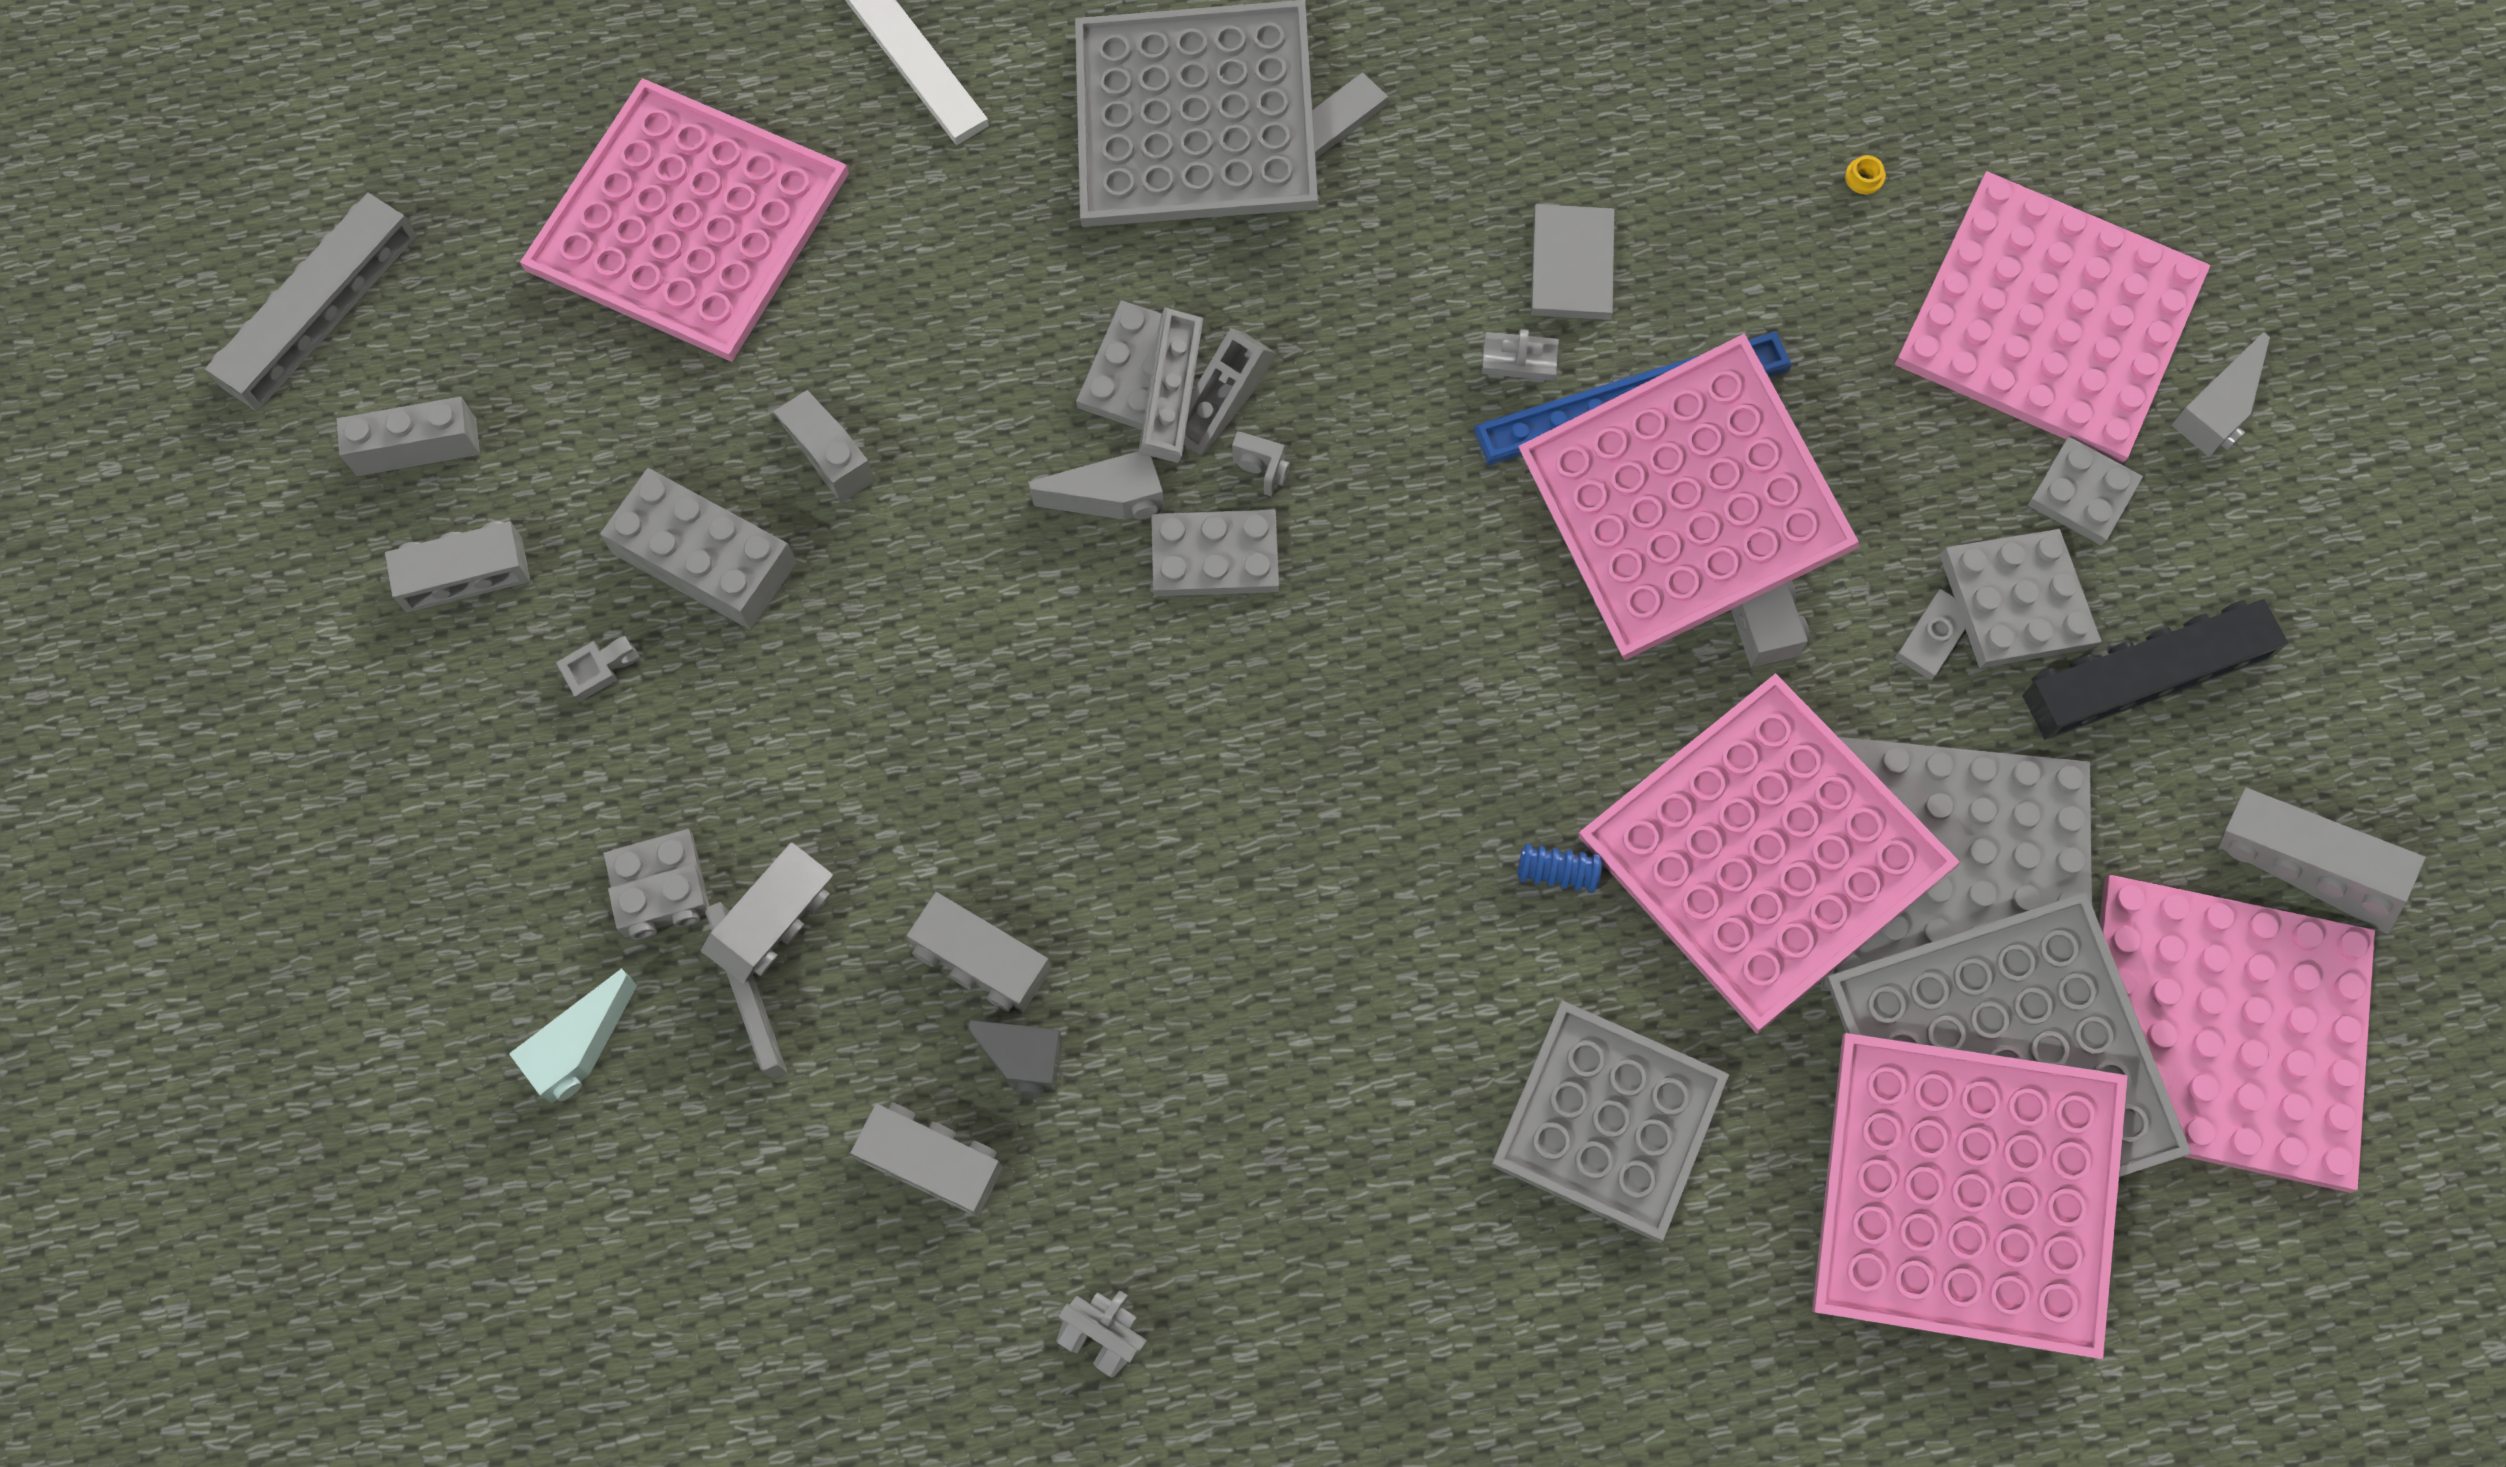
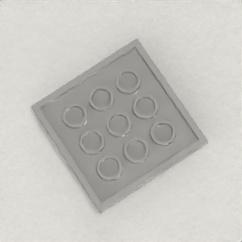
(1610, 1121)

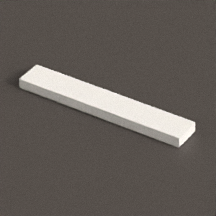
(921, 67)

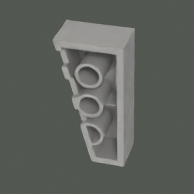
(2323, 858)

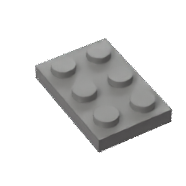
(1123, 367)
(1214, 553)

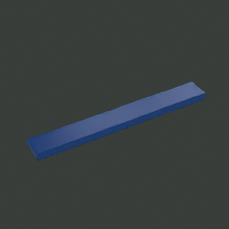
(1503, 435)

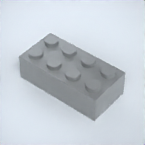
(698, 548)

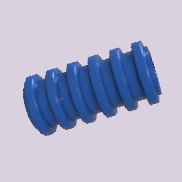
(1559, 868)

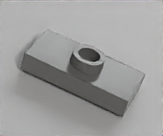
(1933, 636)

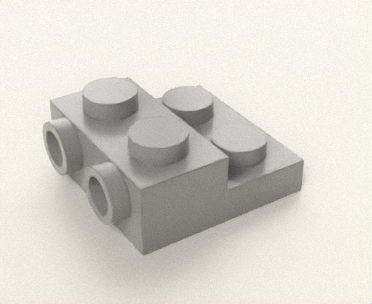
(656, 885)

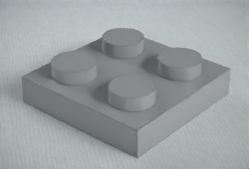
(2085, 491)

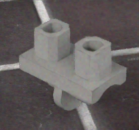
(1520, 356)
(1106, 1324)

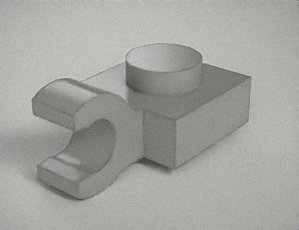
(591, 668)

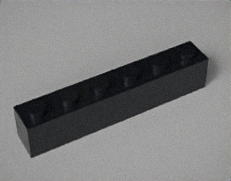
(2154, 668)

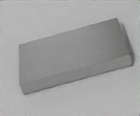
(1572, 262)

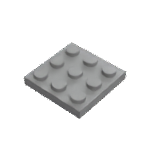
(2020, 598)

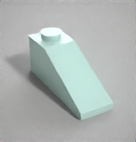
(570, 1045)

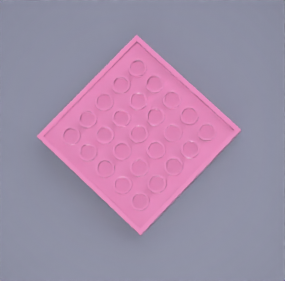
(685, 219)
(2053, 316)
(1687, 497)
(1767, 852)
(2250, 1025)
(1971, 1195)

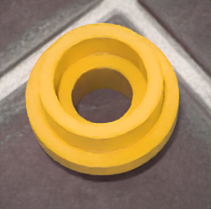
(1868, 166)

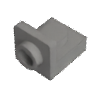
(1259, 455)

